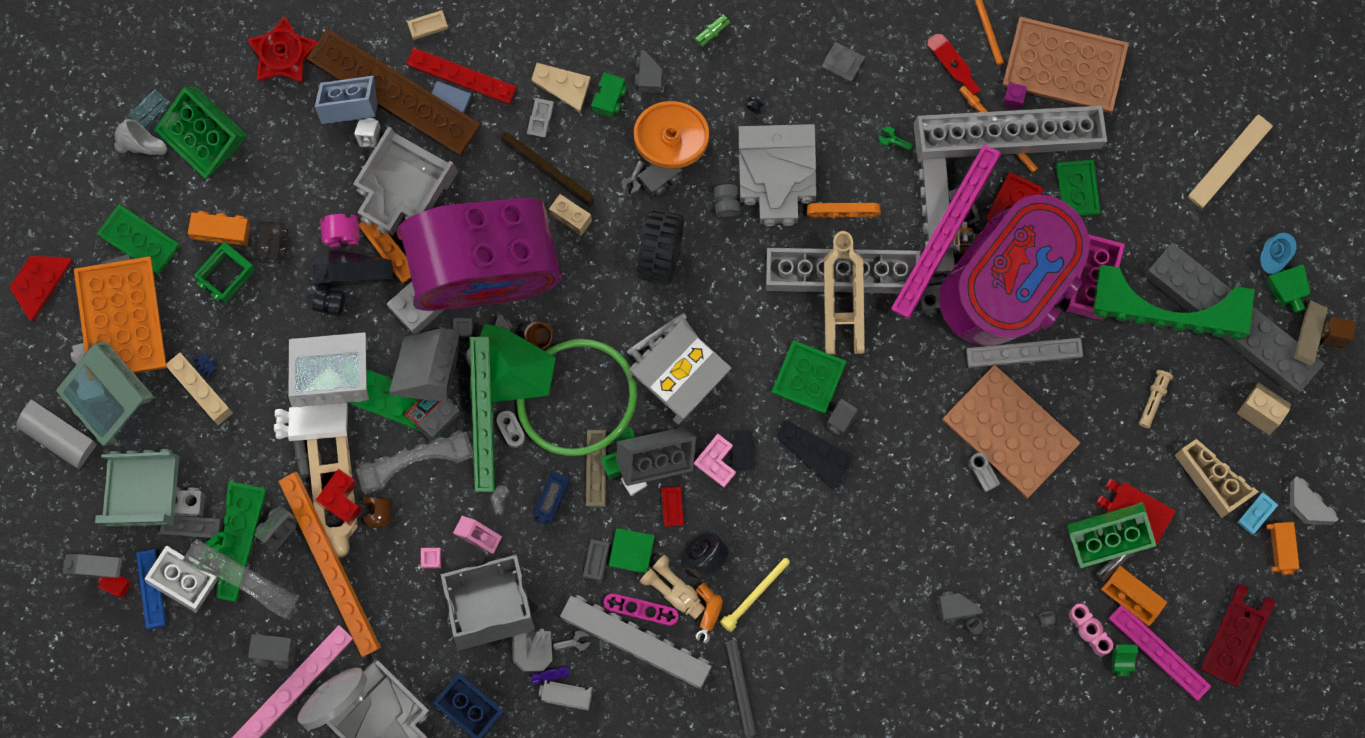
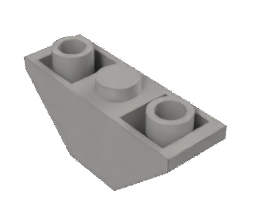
(1309, 505)

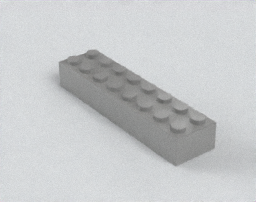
(804, 270)

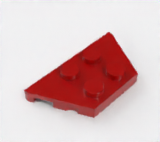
(37, 282)

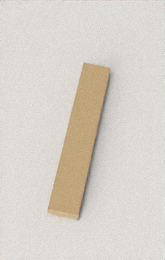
(1230, 161)

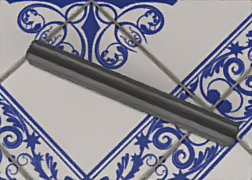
(740, 687)

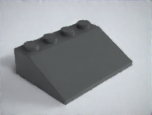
(427, 365)

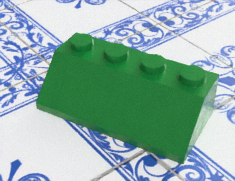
(1111, 535)

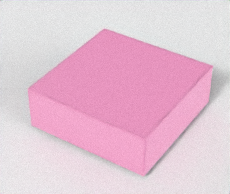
(430, 557)

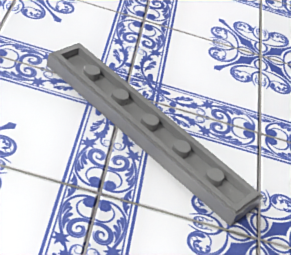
(1024, 352)

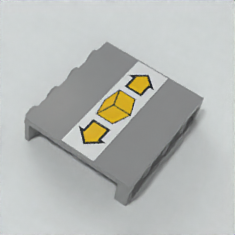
(680, 370)

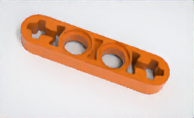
(844, 210)

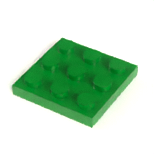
(808, 377)

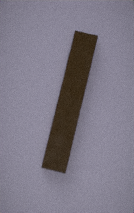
(547, 169)

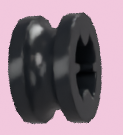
(754, 105)

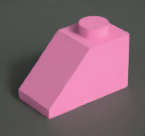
(477, 534)

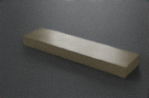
(1310, 333)
(595, 471)

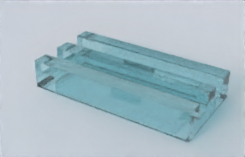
(136, 115)

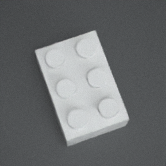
(180, 579)

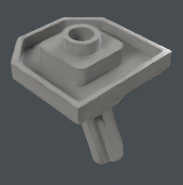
(532, 650)

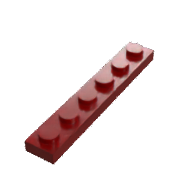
(461, 76)

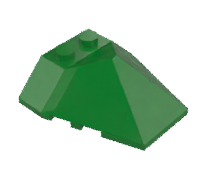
(517, 366)

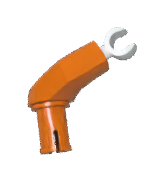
(712, 610)

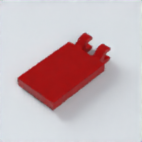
(1012, 191)
(1126, 495)

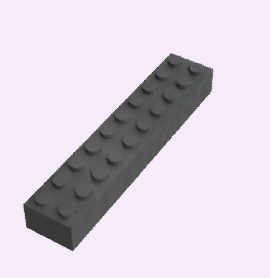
(1264, 346)

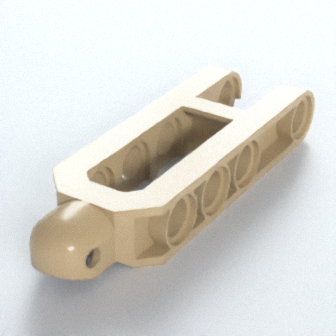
(844, 249)
(339, 535)

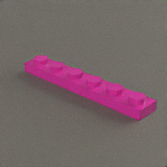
(1159, 653)

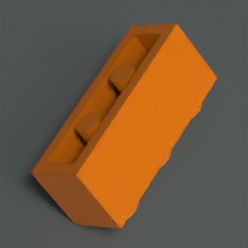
(219, 228)
(1134, 595)

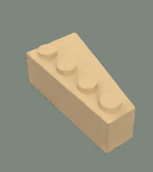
(1214, 478)

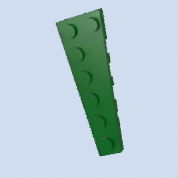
(241, 520)

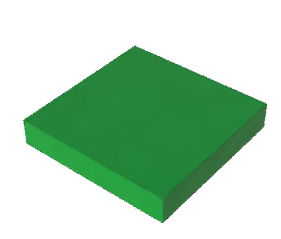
(631, 551)

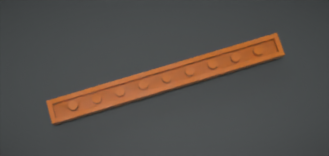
(329, 564)

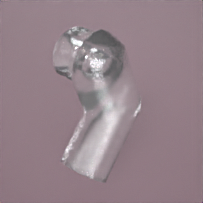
(497, 498)

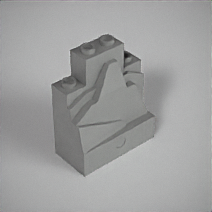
(777, 170)
(400, 182)
(381, 709)

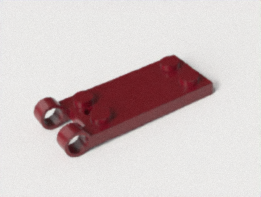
(1236, 638)

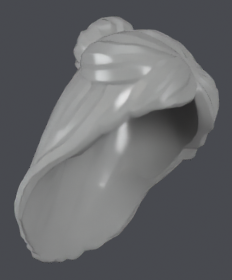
(135, 138)

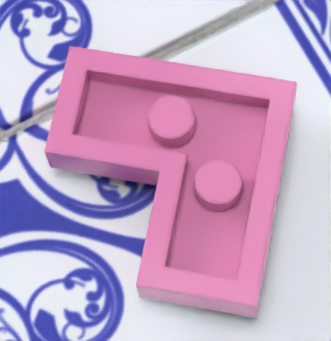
(711, 461)

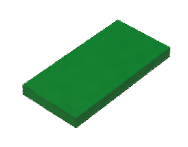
(138, 238)

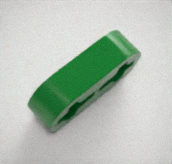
(221, 542)

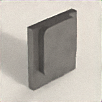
(843, 62)

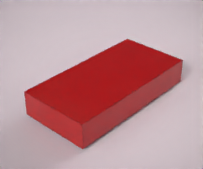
(672, 506)

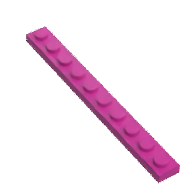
(946, 231)

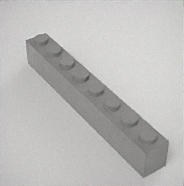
(936, 203)
(635, 642)

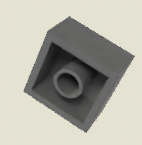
(272, 650)

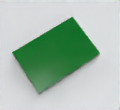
(1079, 186)

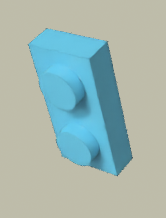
(1257, 513)

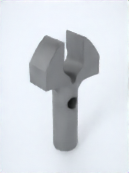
(633, 179)
(573, 642)

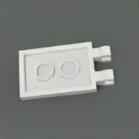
(312, 422)

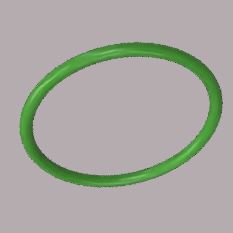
(611, 437)

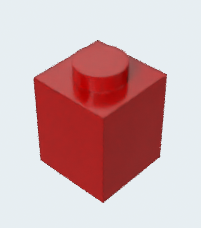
(115, 586)

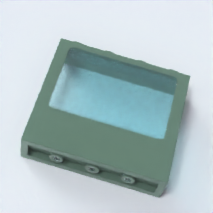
(103, 392)

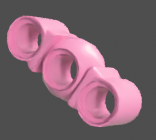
(1093, 639)

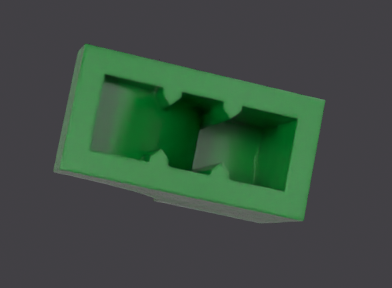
(1124, 659)

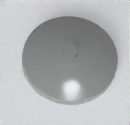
(332, 698)

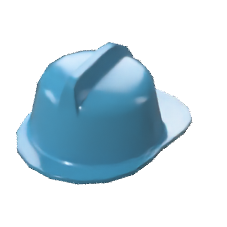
(1277, 252)

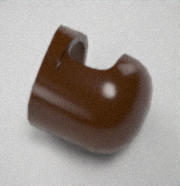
(540, 331)
(380, 512)

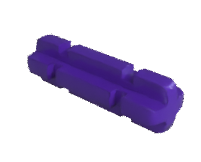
(549, 675)

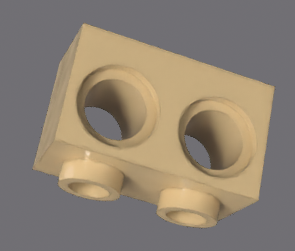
(570, 215)

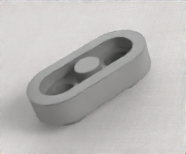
(511, 429)

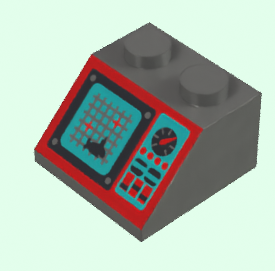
(432, 416)

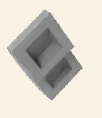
(540, 117)

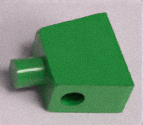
(1290, 287)

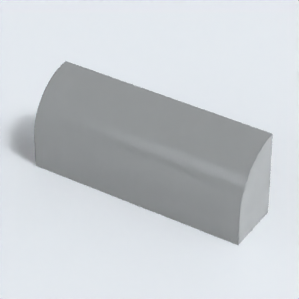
(55, 434)

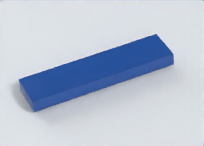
(151, 598)

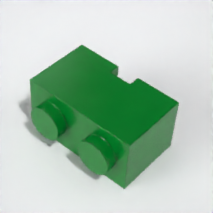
(608, 100)

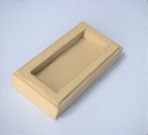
(427, 25)

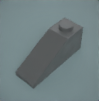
(91, 566)

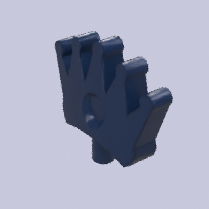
(205, 365)

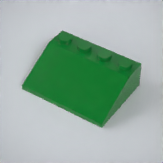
(200, 131)

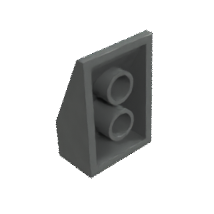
(276, 528)

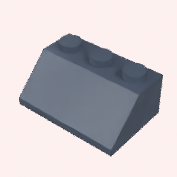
(346, 100)

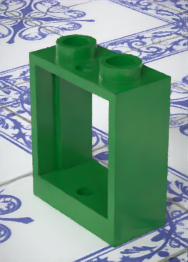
(213, 261)

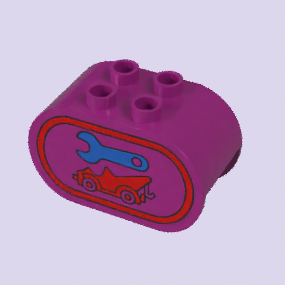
(480, 253)
(1016, 272)

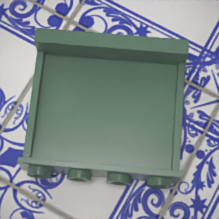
(140, 488)

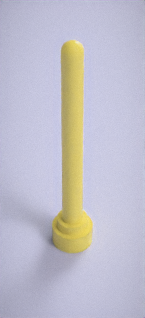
(730, 621)

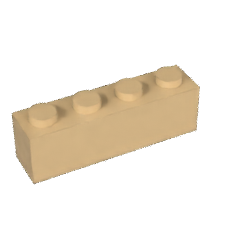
(199, 388)

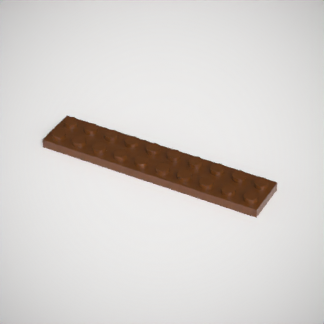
(396, 92)

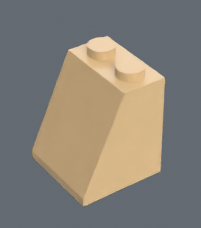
(1264, 409)

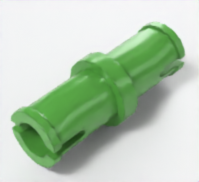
(712, 30)

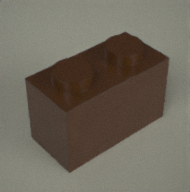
(1338, 333)

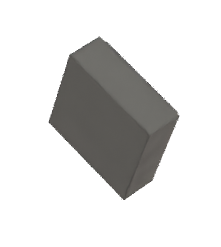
(465, 326)

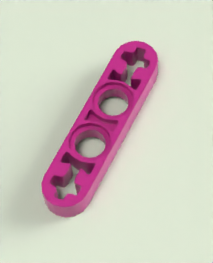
(641, 607)

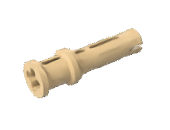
(1159, 389)

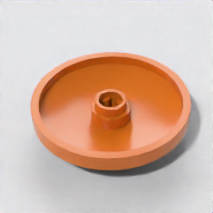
(671, 134)

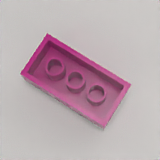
(1100, 253)

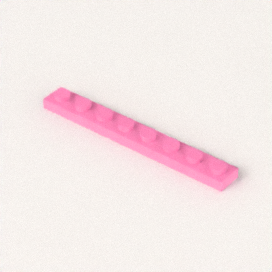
(295, 685)

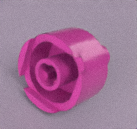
(339, 230)

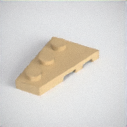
(563, 84)

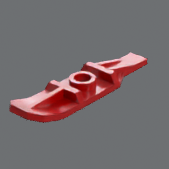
(948, 55)

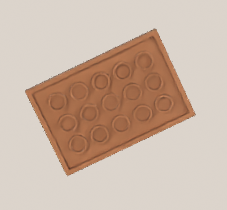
(1066, 64)
(1011, 431)

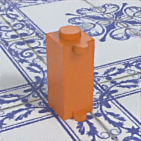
(1284, 548)

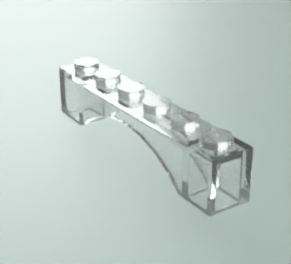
(376, 475)
(215, 563)

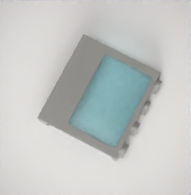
(328, 369)

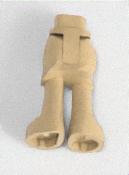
(681, 596)

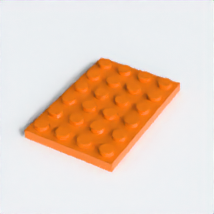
(122, 309)

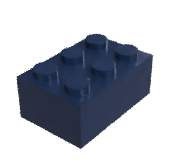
(468, 707)

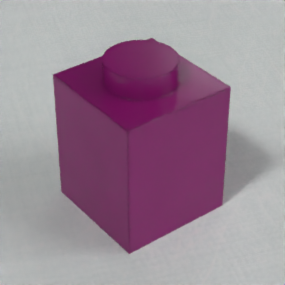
(1014, 96)

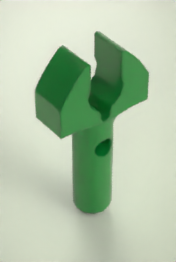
(893, 139)

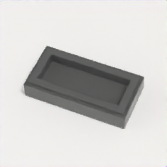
(596, 560)

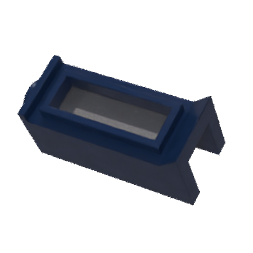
(551, 498)

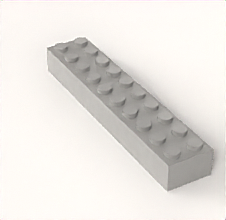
(1010, 132)

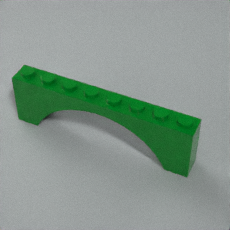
(1116, 299)

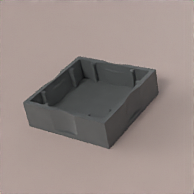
(487, 602)

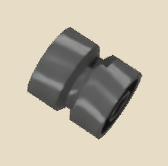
(727, 200)

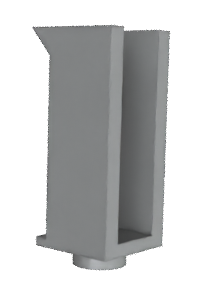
(566, 695)

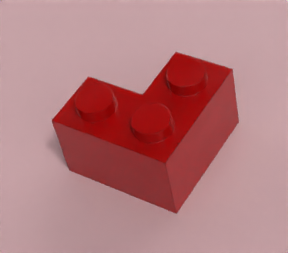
(335, 495)

